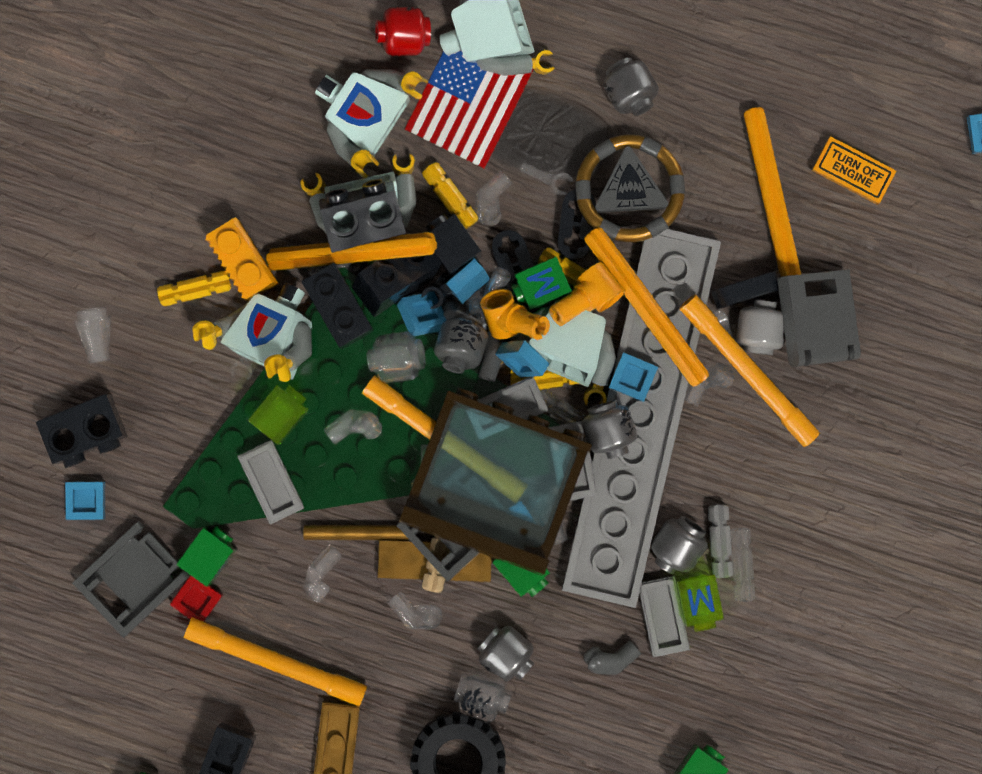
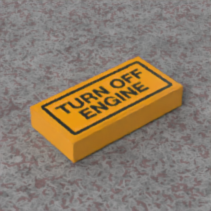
(854, 170)

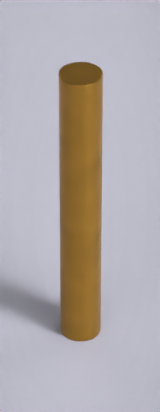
(353, 532)

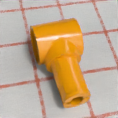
(594, 290)
(508, 318)

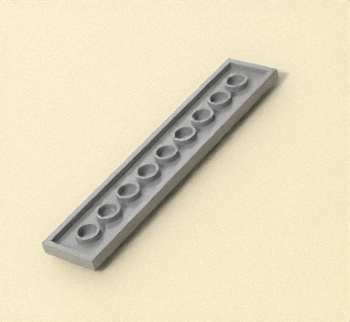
(619, 523)

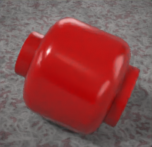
(403, 31)

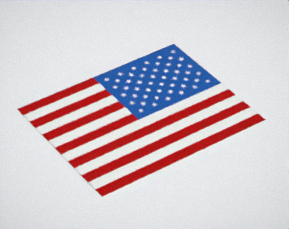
(466, 108)

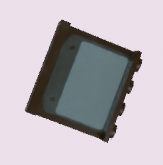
(495, 481)

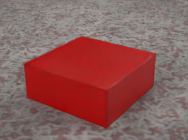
(196, 599)

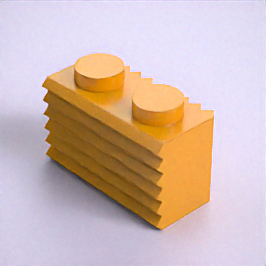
(241, 259)

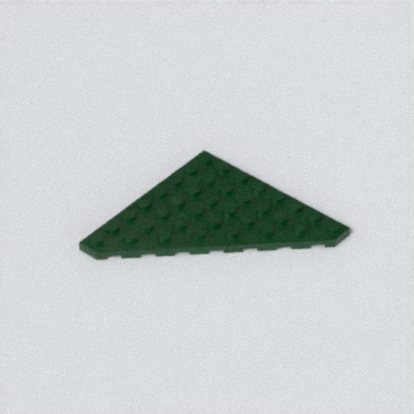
(321, 471)

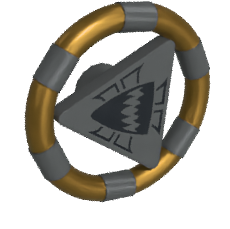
(630, 187)

